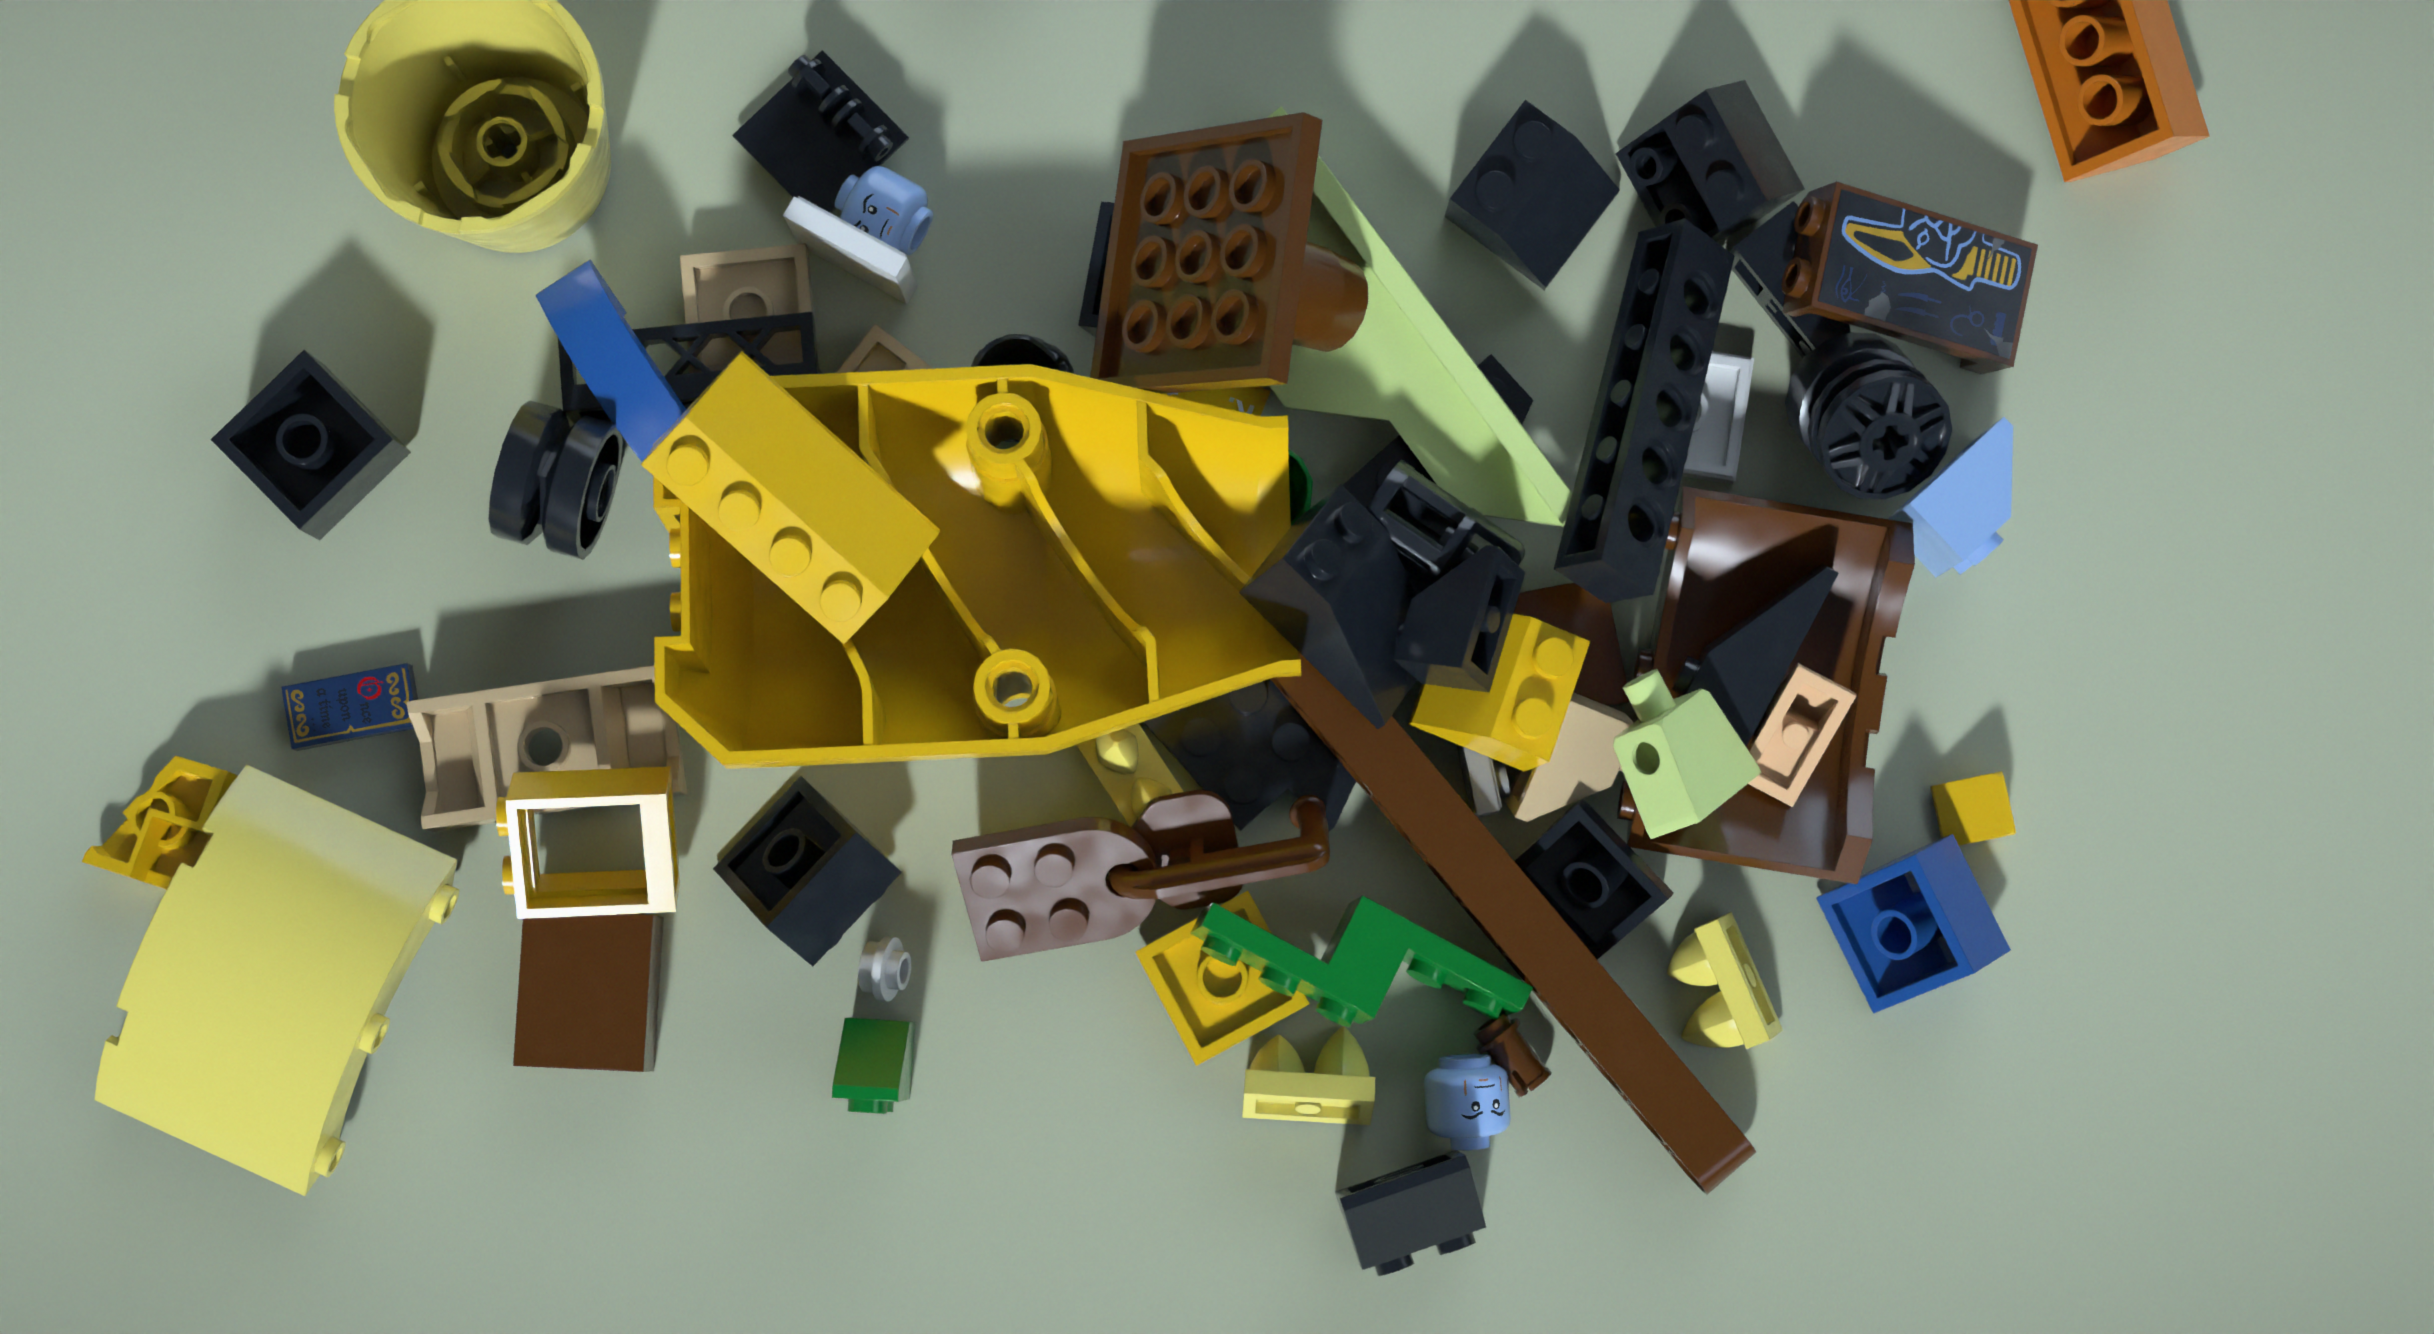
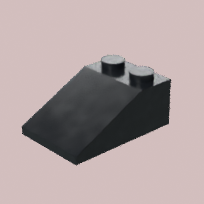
(1340, 601)

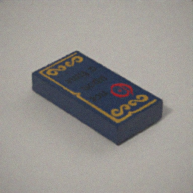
(349, 706)

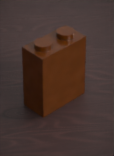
(589, 992)

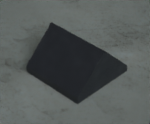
(1592, 878)

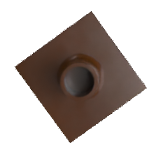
(1216, 261)

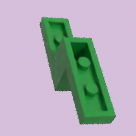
(1360, 962)

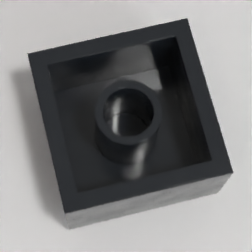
(310, 445)

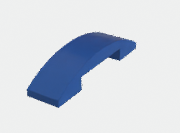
(610, 357)

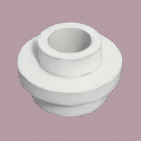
(884, 968)

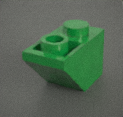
(874, 1064)

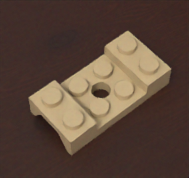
(483, 737)

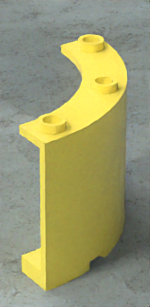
(271, 978)

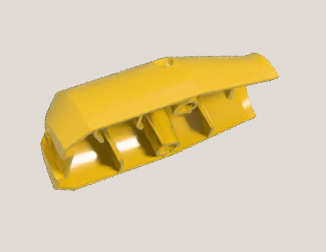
(1064, 573)

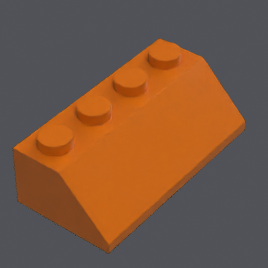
(2109, 81)

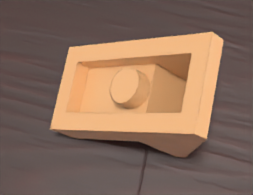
(1797, 732)

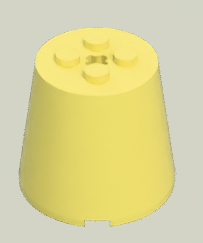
(450, 85)

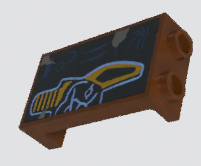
(1910, 275)

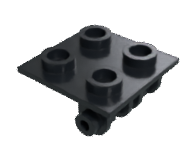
(819, 132)

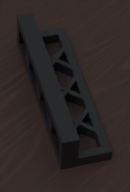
(580, 401)

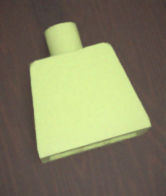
(1679, 755)

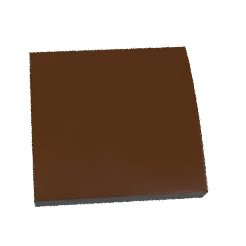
(1589, 618)

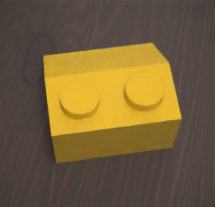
(1525, 703)

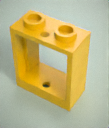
(600, 891)

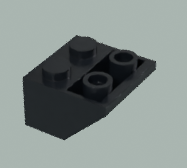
(1711, 164)

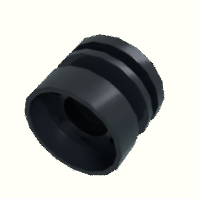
(1868, 415)

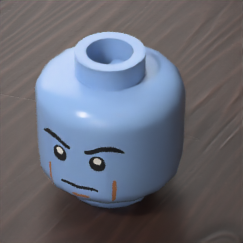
(886, 208)
(1467, 1100)

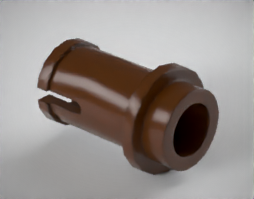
(1512, 1053)

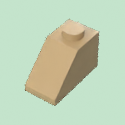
(1579, 764)

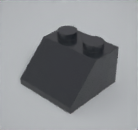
(1532, 195)
(806, 871)
(1412, 1211)

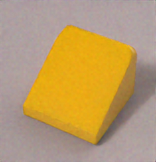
(1974, 808)

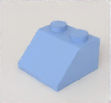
(1964, 504)

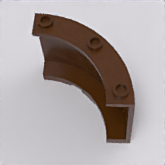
(1719, 568)

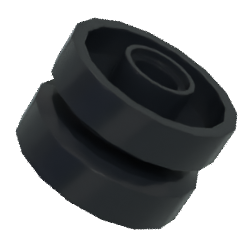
(555, 480)

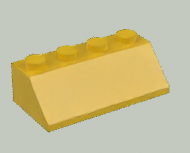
(791, 497)

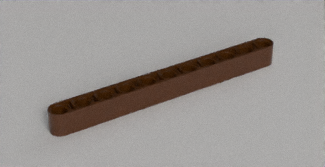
(1525, 931)

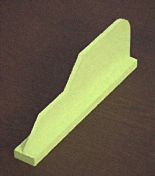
(1420, 378)

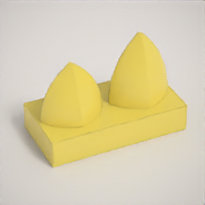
(1129, 769)
(1742, 1007)
(1334, 1093)

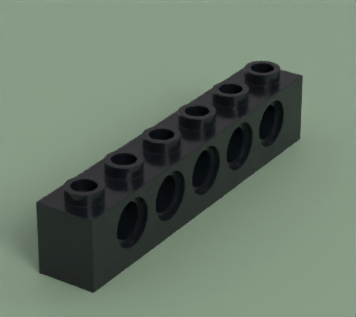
(1645, 413)

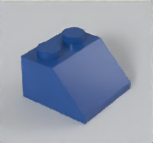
(1914, 924)

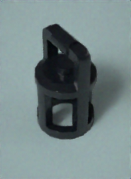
(1440, 513)

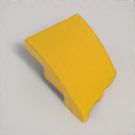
(164, 824)

